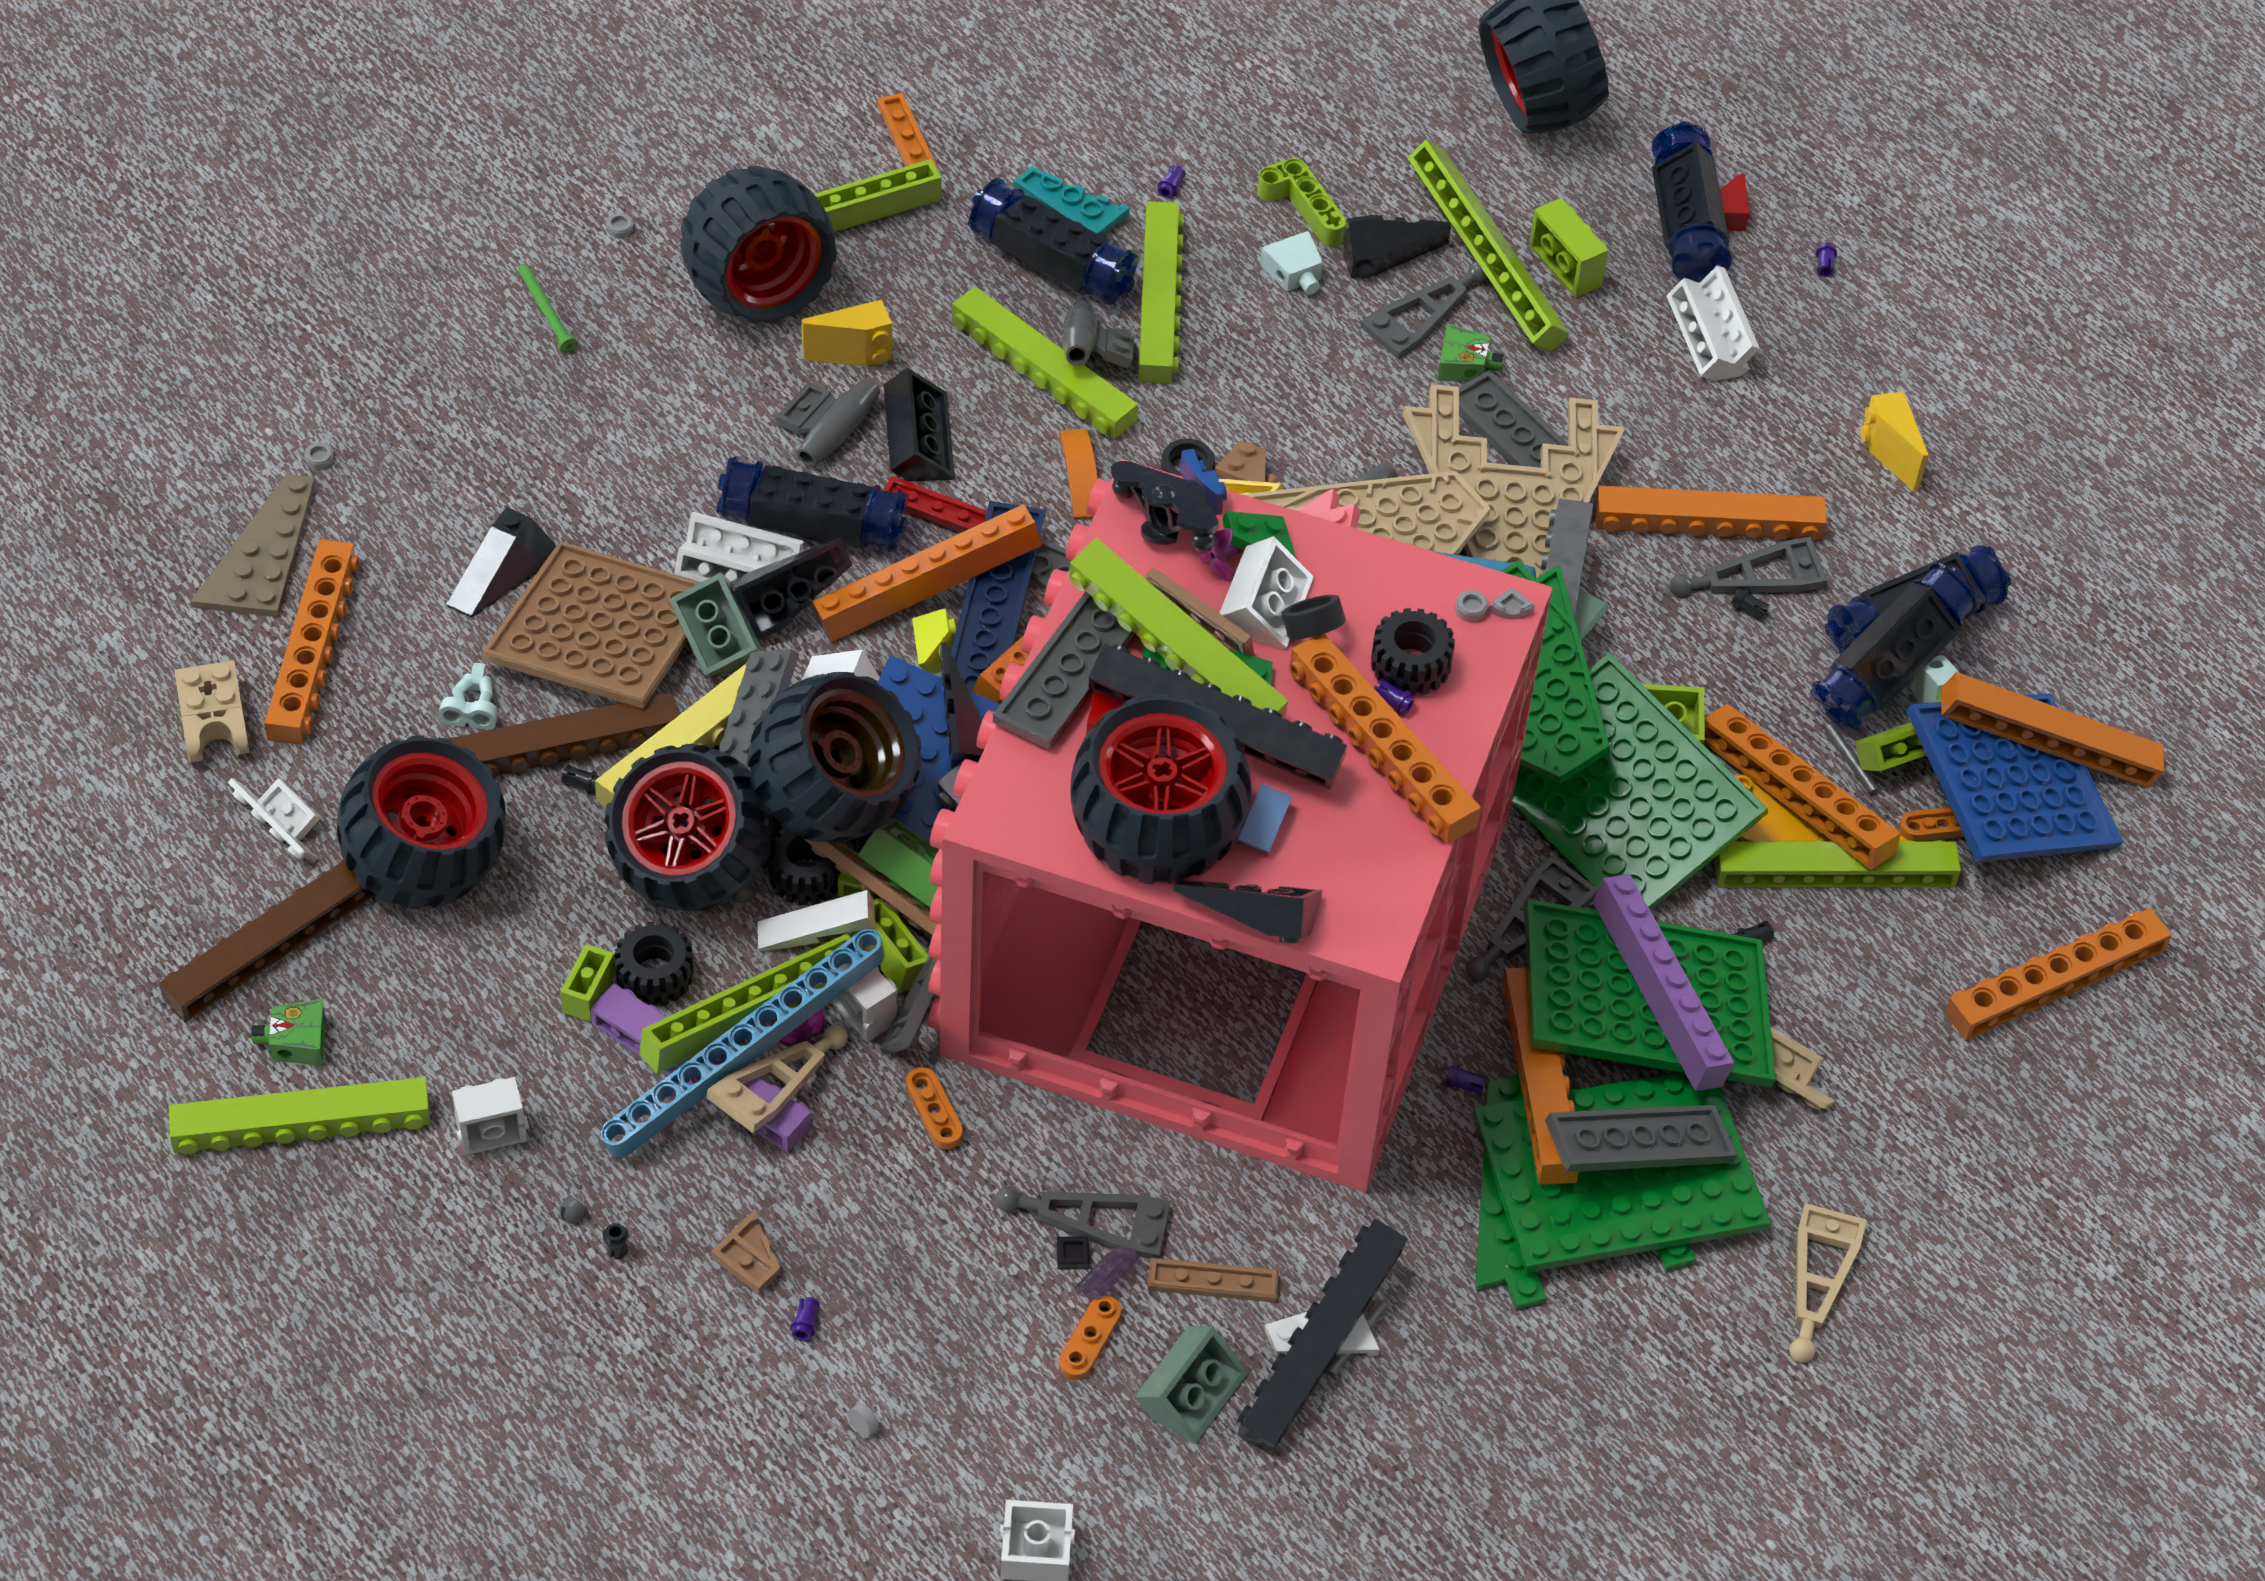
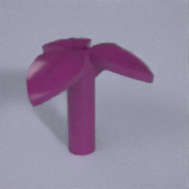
(1220, 551)
(809, 1028)

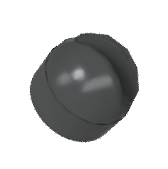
(572, 1210)

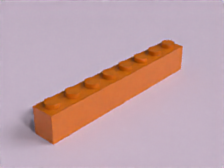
(1710, 513)
(927, 573)
(2052, 730)
(1540, 1079)

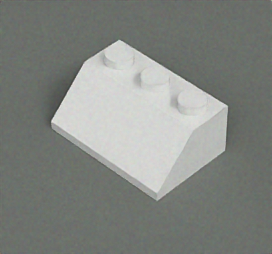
(1262, 588)

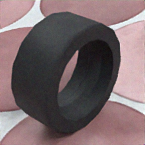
(1174, 452)
(1313, 616)

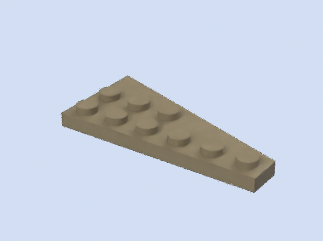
(260, 561)

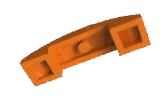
(1080, 469)

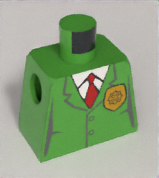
(1466, 355)
(294, 1032)

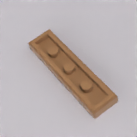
(1204, 615)
(1213, 1280)

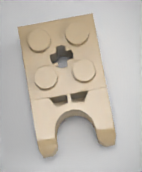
(211, 707)

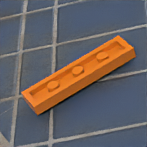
(904, 129)

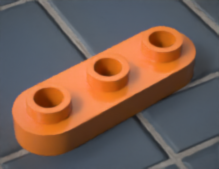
(1927, 823)
(934, 1097)
(1089, 1348)

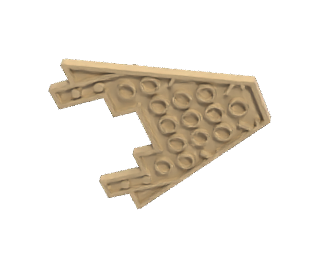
(1517, 494)
(1419, 510)

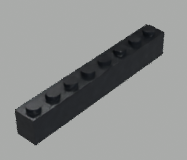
(1260, 731)
(1321, 1337)

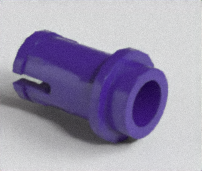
(1169, 185)
(1826, 254)
(1396, 698)
(1465, 1079)
(805, 1319)

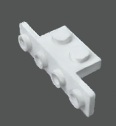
(284, 812)

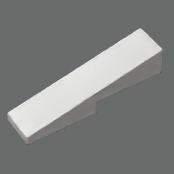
(824, 919)

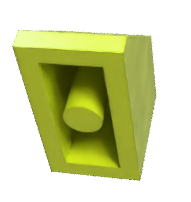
(929, 633)

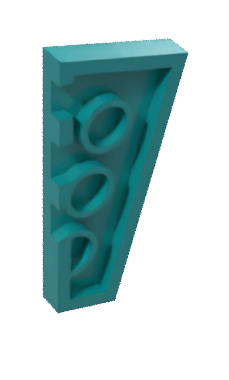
(1071, 201)

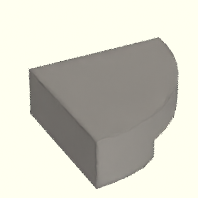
(1511, 605)

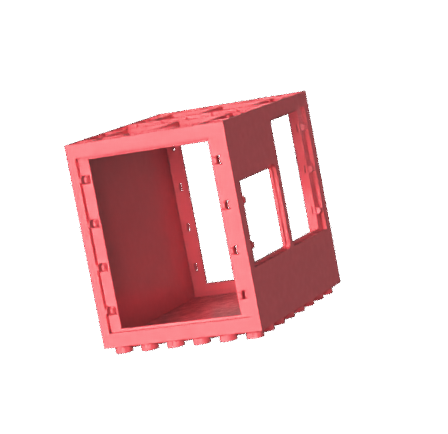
(1044, 926)

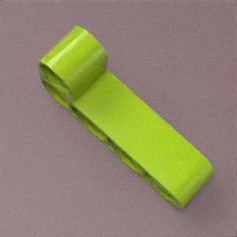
(1297, 182)

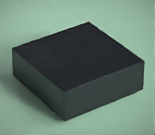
(1073, 1252)

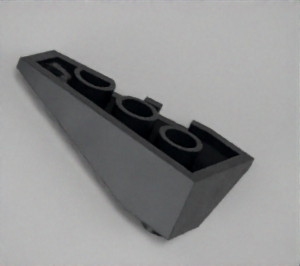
(1381, 244)
(506, 556)
(786, 587)
(960, 712)
(1278, 912)

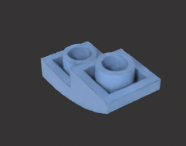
(1264, 819)

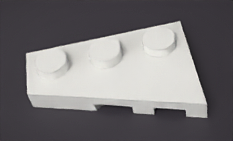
(1358, 1341)

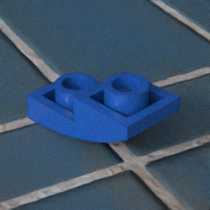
(1195, 470)

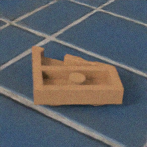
(1243, 463)
(748, 1255)

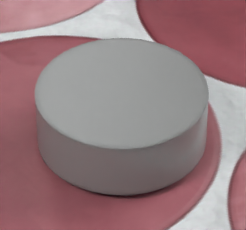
(619, 225)
(319, 456)
(1471, 606)
(863, 1419)

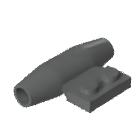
(1083, 336)
(826, 418)

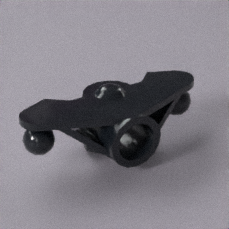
(1167, 504)

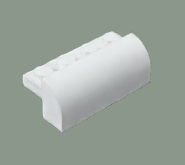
(1714, 325)
(729, 548)

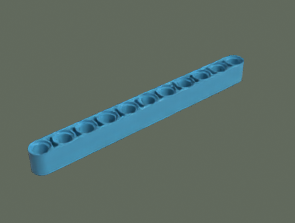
(738, 1056)

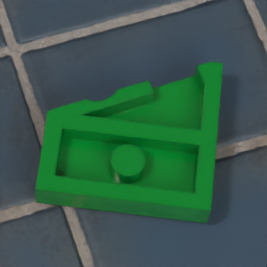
(1252, 528)

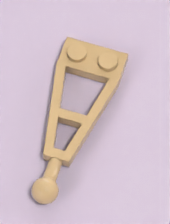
(752, 1110)
(1835, 1230)

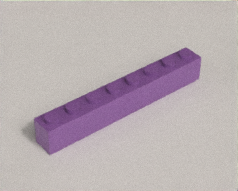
(1663, 983)
(623, 1018)

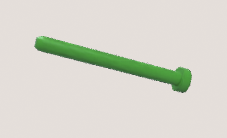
(566, 341)

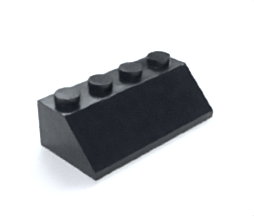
(918, 428)

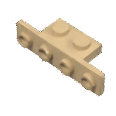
(1795, 1069)

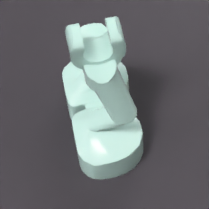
(477, 714)

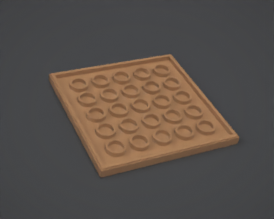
(594, 625)

